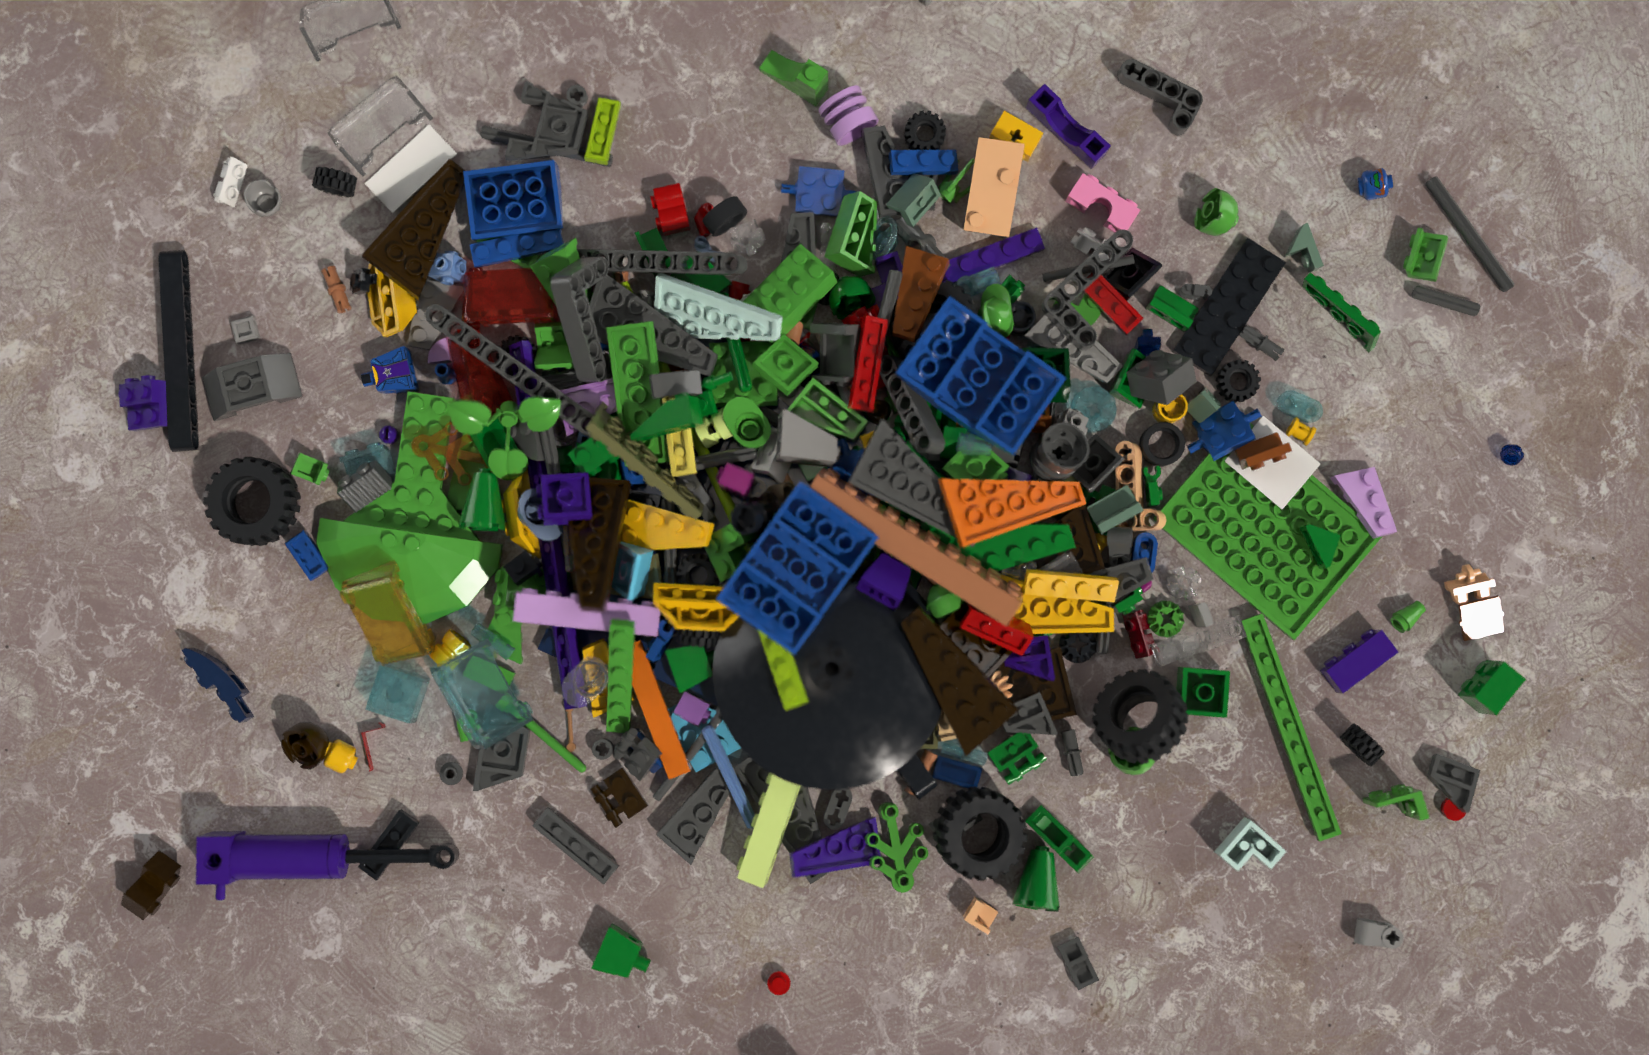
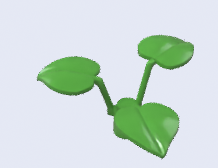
(538, 412)

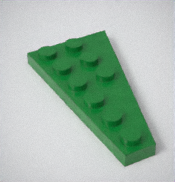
(1014, 546)

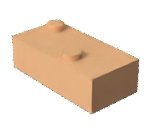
(994, 187)

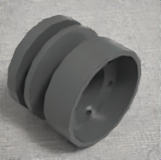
(1059, 452)

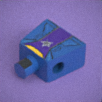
(392, 372)

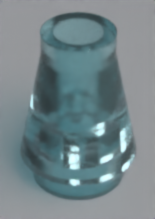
(972, 445)

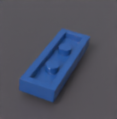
(923, 162)

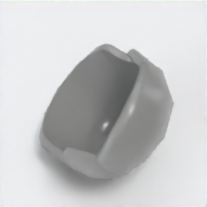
(262, 198)

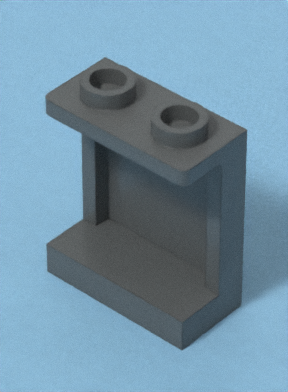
(837, 352)

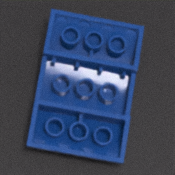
(979, 377)
(797, 568)

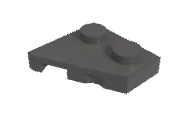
(1031, 717)
(1454, 780)

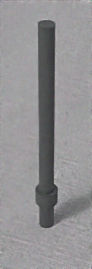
(691, 752)

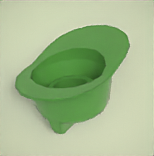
(997, 309)
(746, 422)

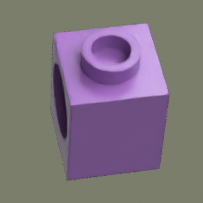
(692, 710)

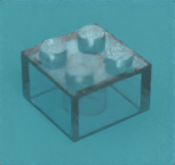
(397, 693)

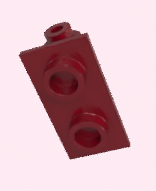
(1135, 624)

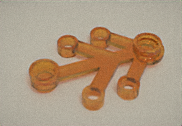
(451, 453)

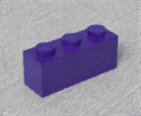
(1358, 660)

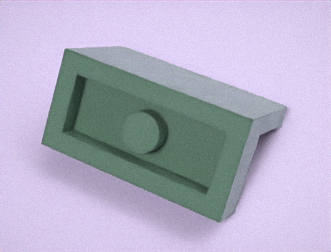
(914, 198)
(1114, 509)

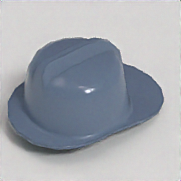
(529, 517)

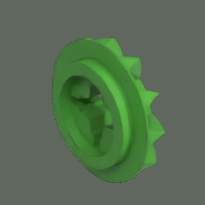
(1155, 618)

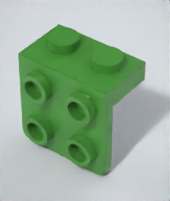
(552, 347)
(506, 590)

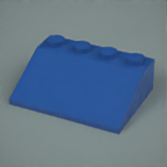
(514, 199)

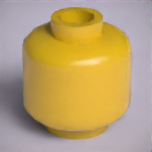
(340, 756)

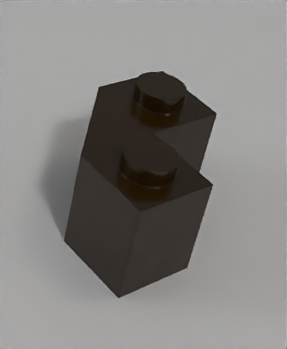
(155, 881)

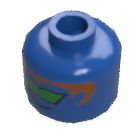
(1374, 184)

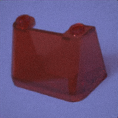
(505, 298)

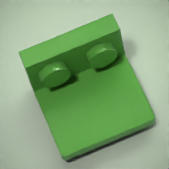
(1409, 800)

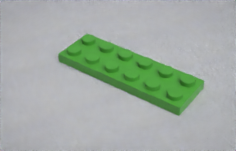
(632, 361)

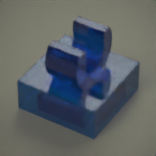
(1147, 343)

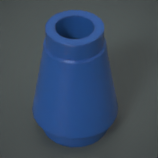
(449, 376)

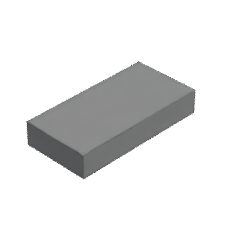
(1201, 614)

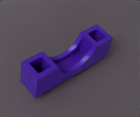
(1052, 114)

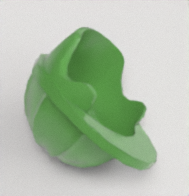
(942, 601)

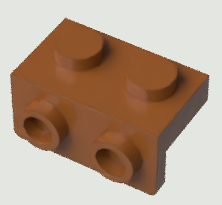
(1261, 450)

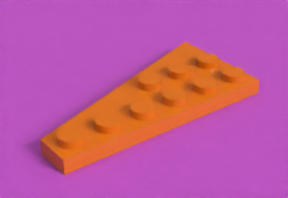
(998, 506)

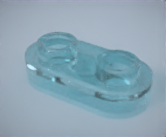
(1298, 406)

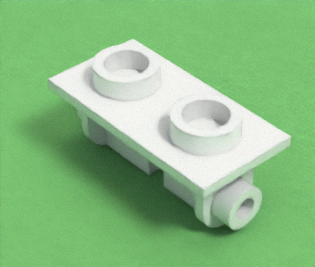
(233, 175)
(1087, 240)

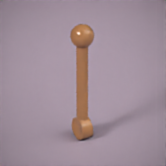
(570, 746)

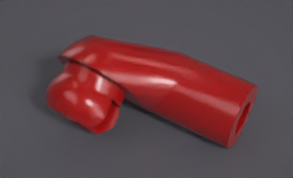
(702, 211)

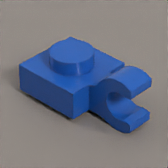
(659, 644)

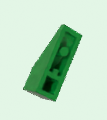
(671, 417)

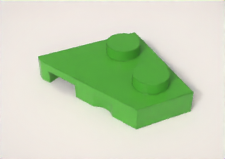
(509, 632)

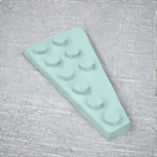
(711, 314)

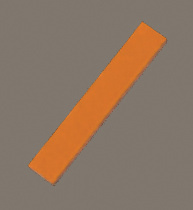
(657, 715)

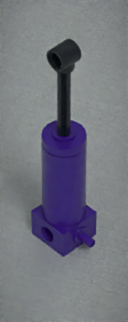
(233, 856)

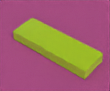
(602, 131)

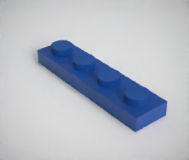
(514, 247)

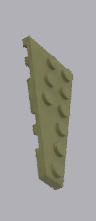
(641, 459)

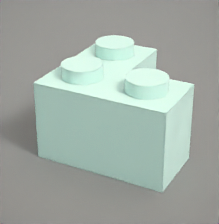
(1246, 841)

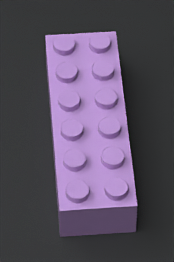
(566, 612)

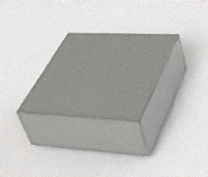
(245, 330)

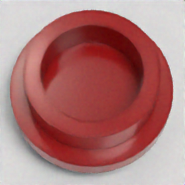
(778, 983)

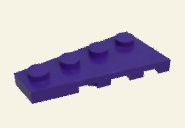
(837, 851)

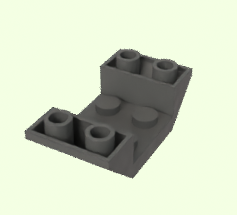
(251, 384)

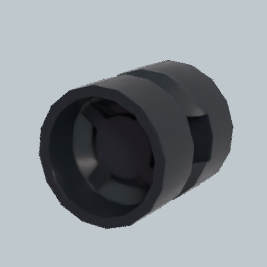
(1023, 318)
(752, 517)

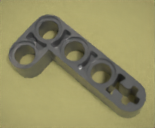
(1158, 94)

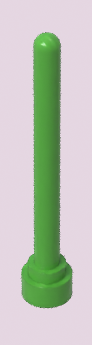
(556, 746)

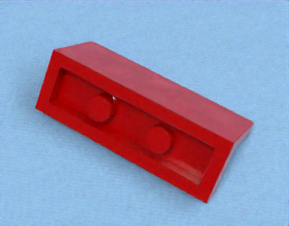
(1113, 304)
(1014, 636)

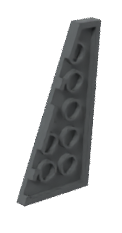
(618, 306)
(901, 479)
(802, 825)

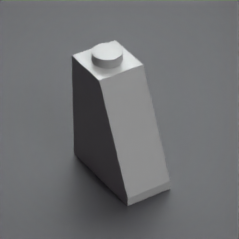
(804, 442)

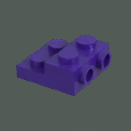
(144, 402)
(564, 498)

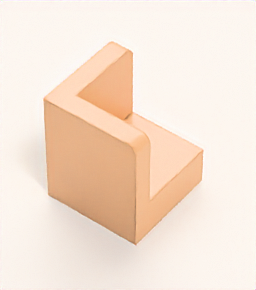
(980, 915)

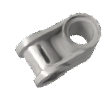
(1374, 933)

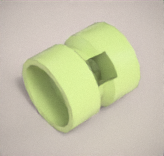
(706, 433)

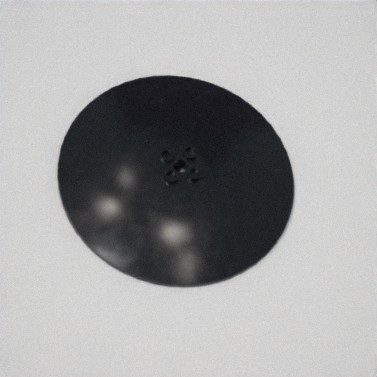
(855, 722)

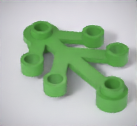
(897, 851)

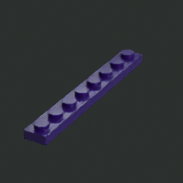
(985, 258)

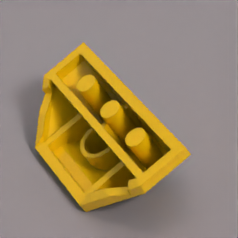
(389, 305)
(514, 528)
(692, 606)

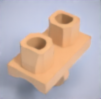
(1469, 581)

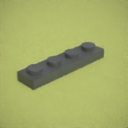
(575, 845)

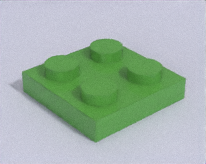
(785, 364)

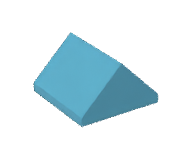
(631, 570)

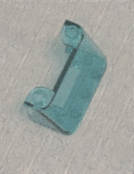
(480, 695)

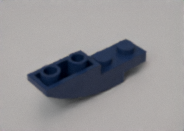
(215, 674)

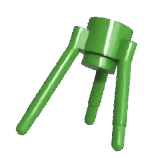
(950, 189)

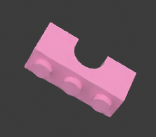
(1089, 191)

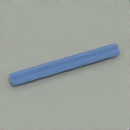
(728, 774)

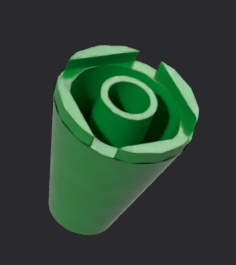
(483, 503)
(1038, 882)

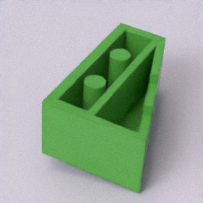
(852, 235)
(553, 262)
(828, 412)

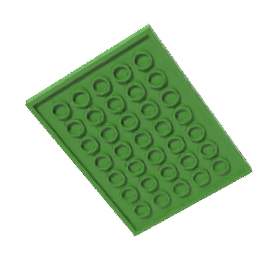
(1260, 545)

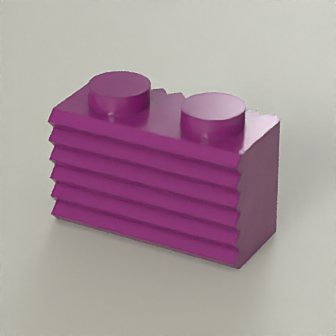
(735, 480)

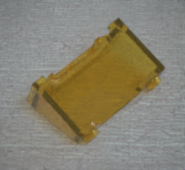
(387, 615)

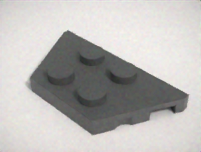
(502, 760)

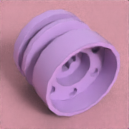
(848, 115)

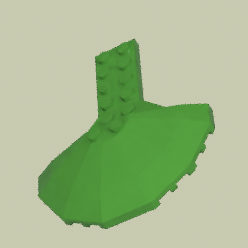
(415, 527)

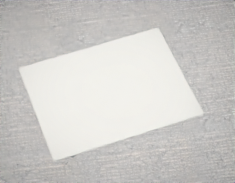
(1280, 479)

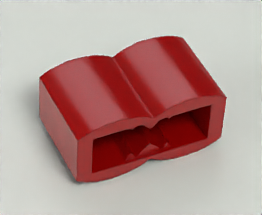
(671, 209)

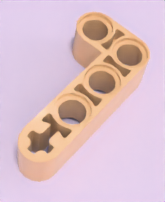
(1141, 520)

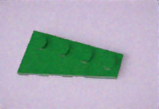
(1342, 311)

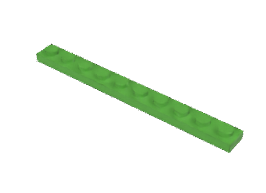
(1290, 728)

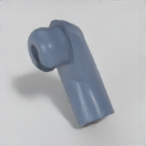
(702, 245)

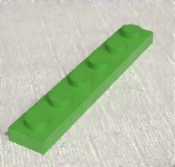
(620, 675)

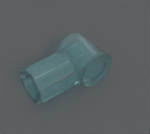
(980, 281)

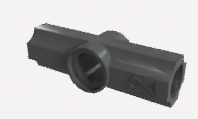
(916, 238)

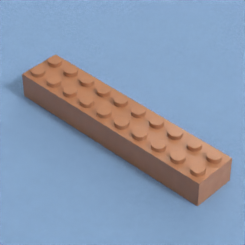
(923, 549)

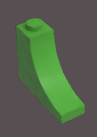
(804, 79)

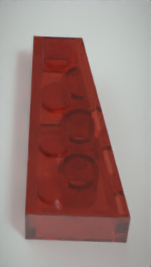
(475, 379)

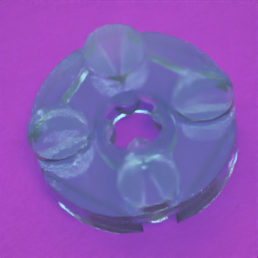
(1104, 402)

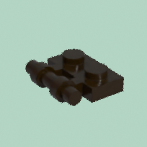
(625, 793)

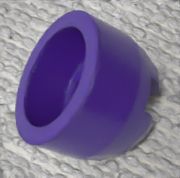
(393, 434)

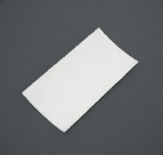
(410, 168)

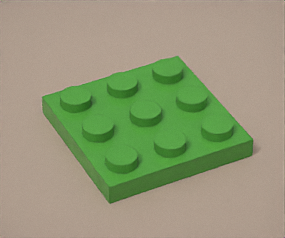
(762, 392)

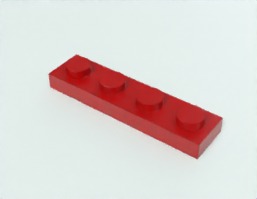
(868, 364)

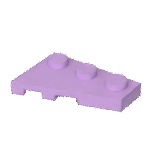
(1368, 499)

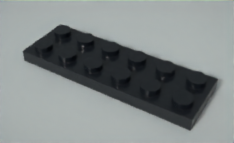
(1229, 306)

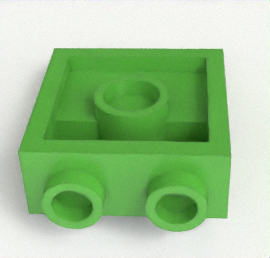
(976, 467)

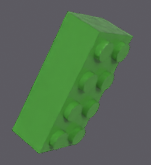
(793, 288)

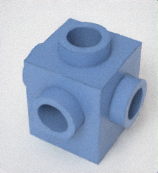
(448, 268)

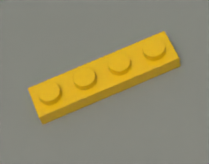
(1070, 585)

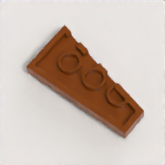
(917, 291)

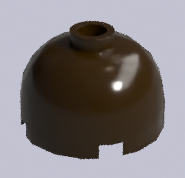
(305, 744)

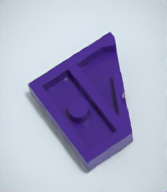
(1035, 659)

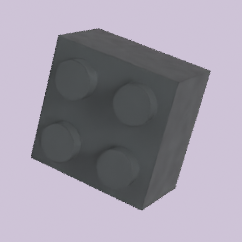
(1161, 377)

